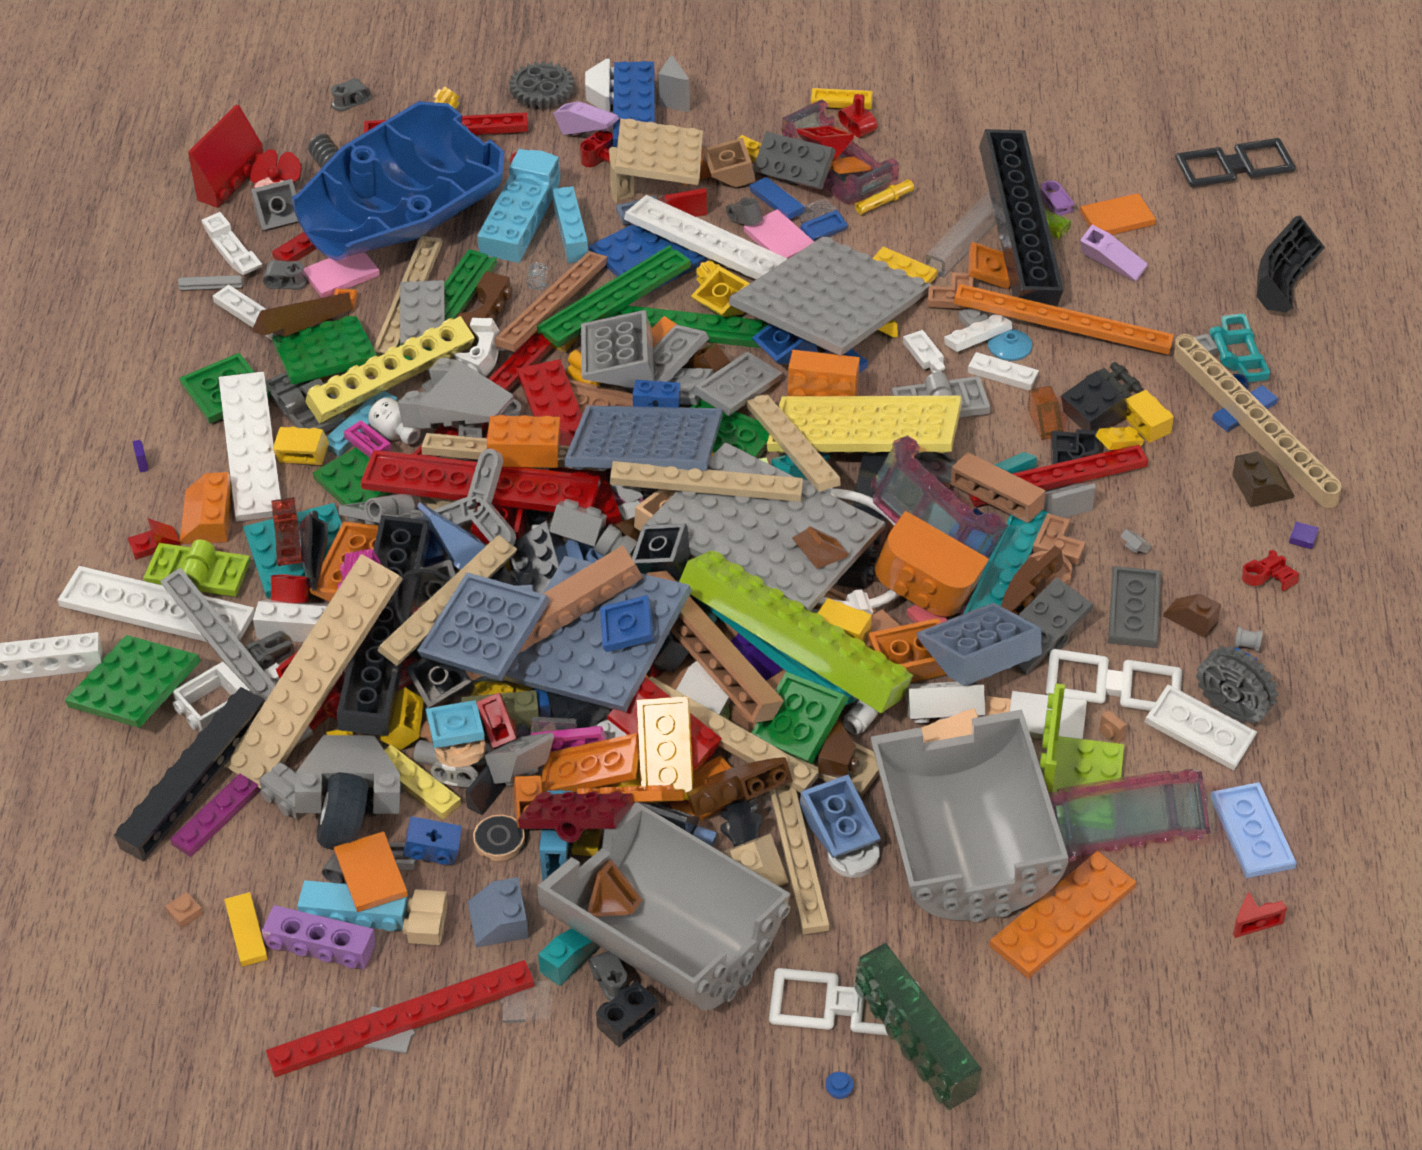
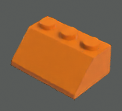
(207, 509)
(904, 648)

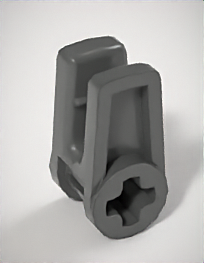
(271, 650)

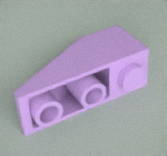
(580, 117)
(1112, 253)

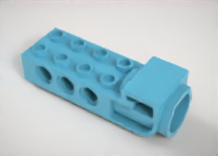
(520, 205)

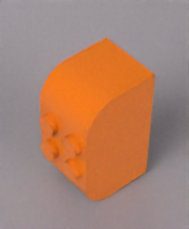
(929, 566)

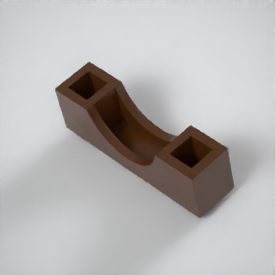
(492, 293)

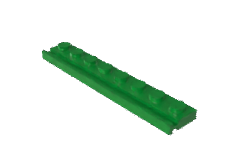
(463, 282)
(614, 295)
(718, 328)

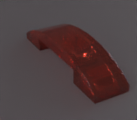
(286, 531)

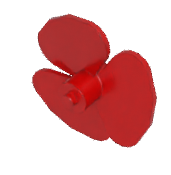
(267, 172)

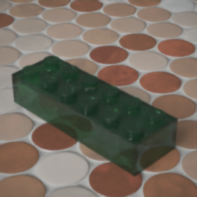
(917, 1027)

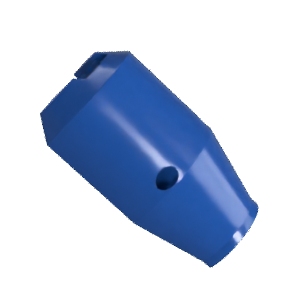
(397, 182)

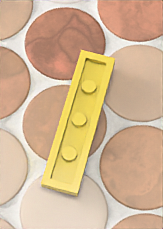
(423, 785)

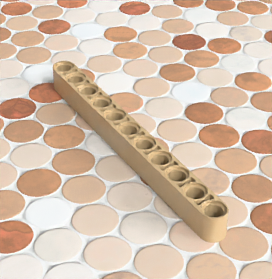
(1258, 421)

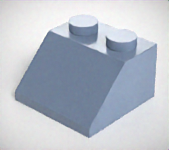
(498, 913)

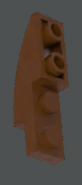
(1030, 578)
(738, 782)

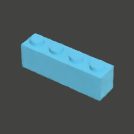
(570, 223)
(335, 902)

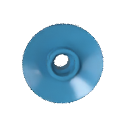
(1010, 345)

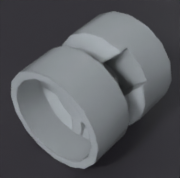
(612, 539)

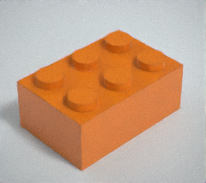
(822, 374)
(525, 440)

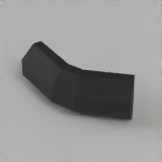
(1284, 263)

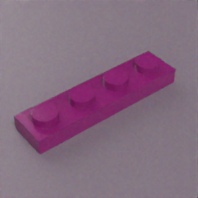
(215, 815)

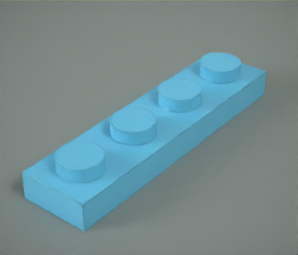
(337, 442)

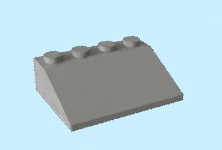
(618, 349)

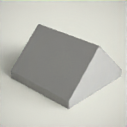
(674, 86)
(274, 204)
(1070, 500)

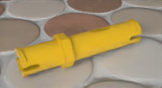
(892, 193)

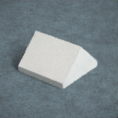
(703, 689)

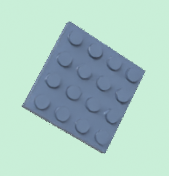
(483, 626)

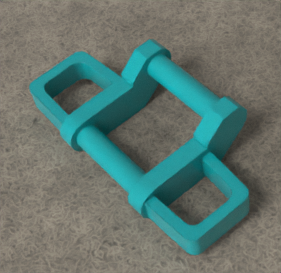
(1241, 363)

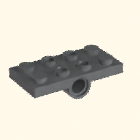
(794, 160)
(292, 403)
(1057, 613)

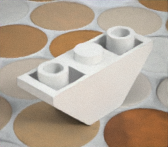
(599, 86)

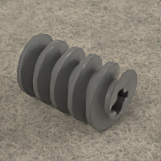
(322, 149)

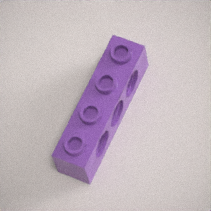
(332, 933)

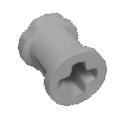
(1248, 639)

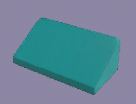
(1018, 463)

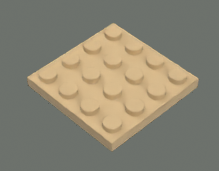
(659, 151)

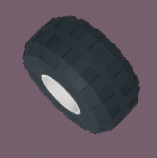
(342, 810)

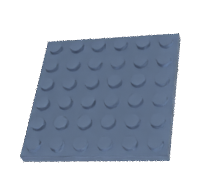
(644, 436)
(574, 659)

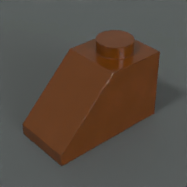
(708, 358)
(1194, 613)
(838, 753)

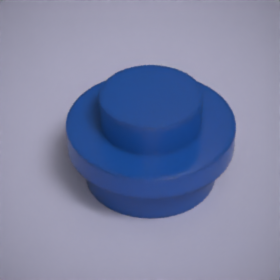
(839, 1085)

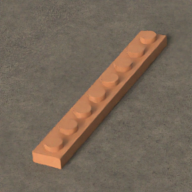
(550, 301)

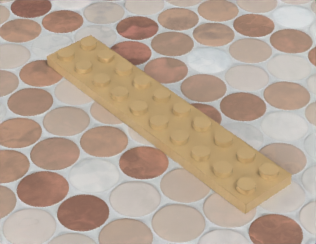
(314, 669)

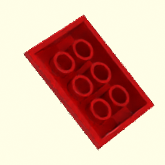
(224, 157)

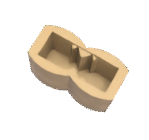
(426, 917)

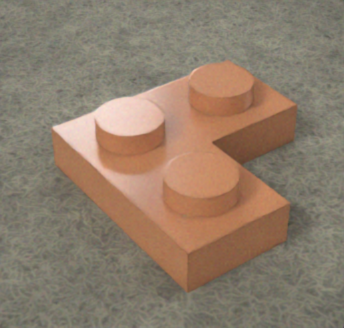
(944, 296)
(1053, 534)

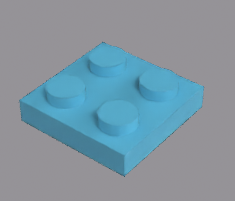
(455, 724)

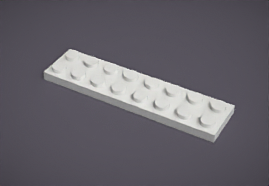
(703, 237)
(249, 445)
(143, 604)

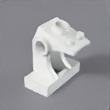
(485, 361)

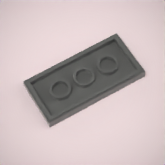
(1134, 607)

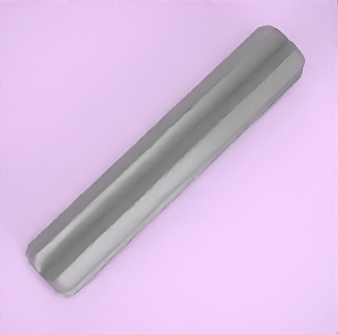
(209, 282)

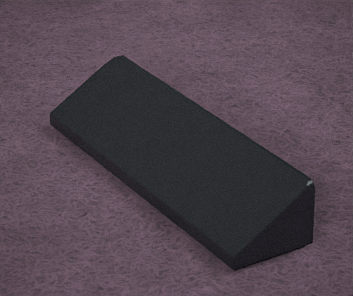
(483, 790)

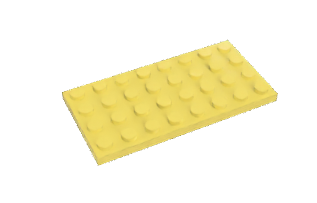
(872, 422)

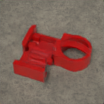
(1273, 566)

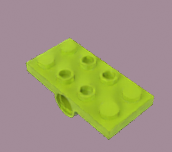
(206, 568)

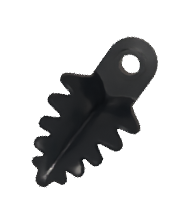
(742, 821)

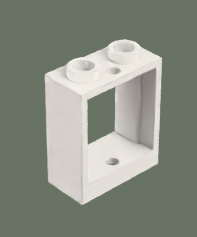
(200, 686)

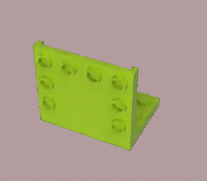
(1073, 759)

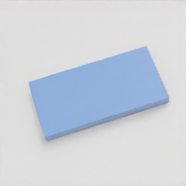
(1253, 830)

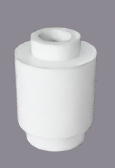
(859, 718)

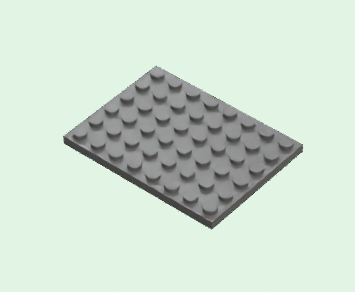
(830, 295)
(761, 530)

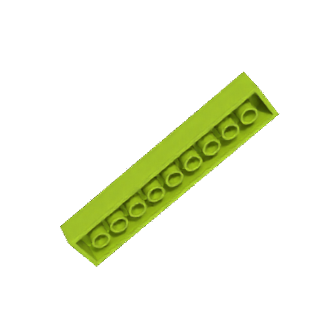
(796, 631)

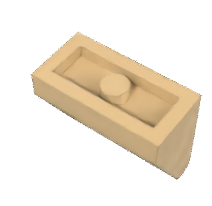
(621, 185)

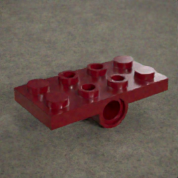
(574, 812)

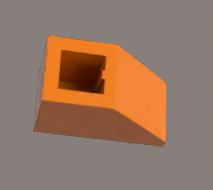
(524, 791)

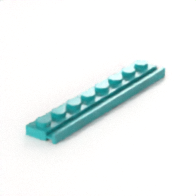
(1006, 561)
(783, 660)

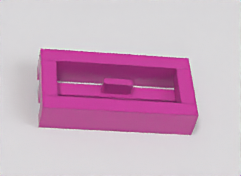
(363, 442)

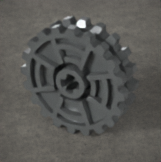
(1237, 684)

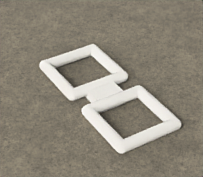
(1109, 681)
(838, 1001)

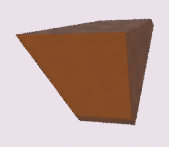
(820, 547)
(612, 893)

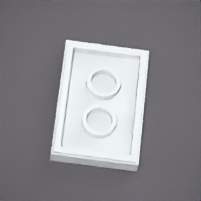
(1034, 711)

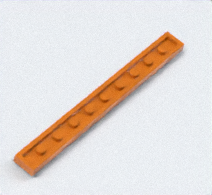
(1063, 319)

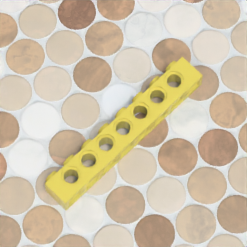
(326, 408)

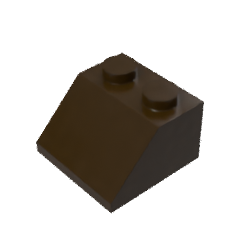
(1260, 479)

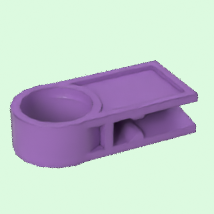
(1058, 201)

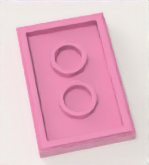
(778, 235)
(341, 274)

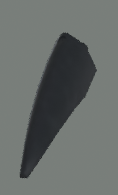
(313, 541)

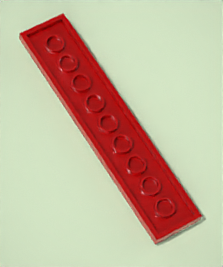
(551, 395)
(452, 480)

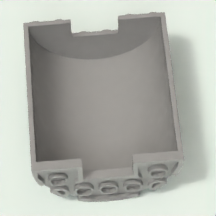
(972, 818)
(700, 911)

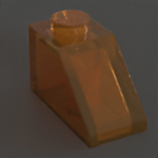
(1044, 411)

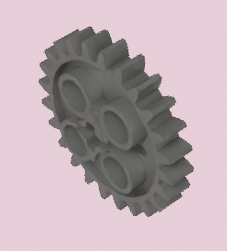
(541, 84)

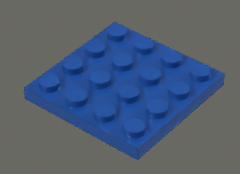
(634, 245)

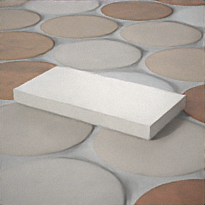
(1200, 727)

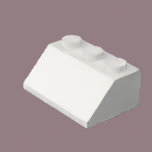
(292, 619)
(943, 700)

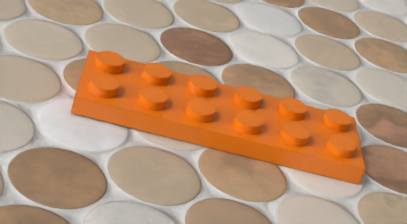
(1062, 914)

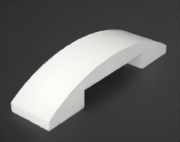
(229, 245)

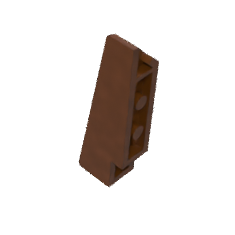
(298, 316)

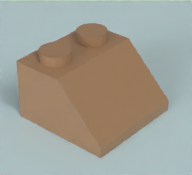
(730, 163)

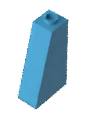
(553, 849)

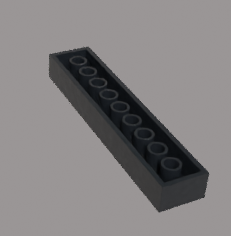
(1020, 216)
(535, 564)
(370, 677)

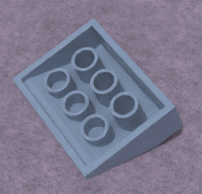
(981, 643)

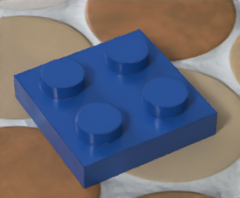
(626, 623)

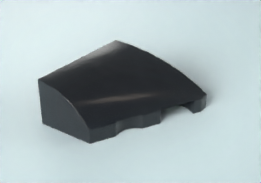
(1071, 445)

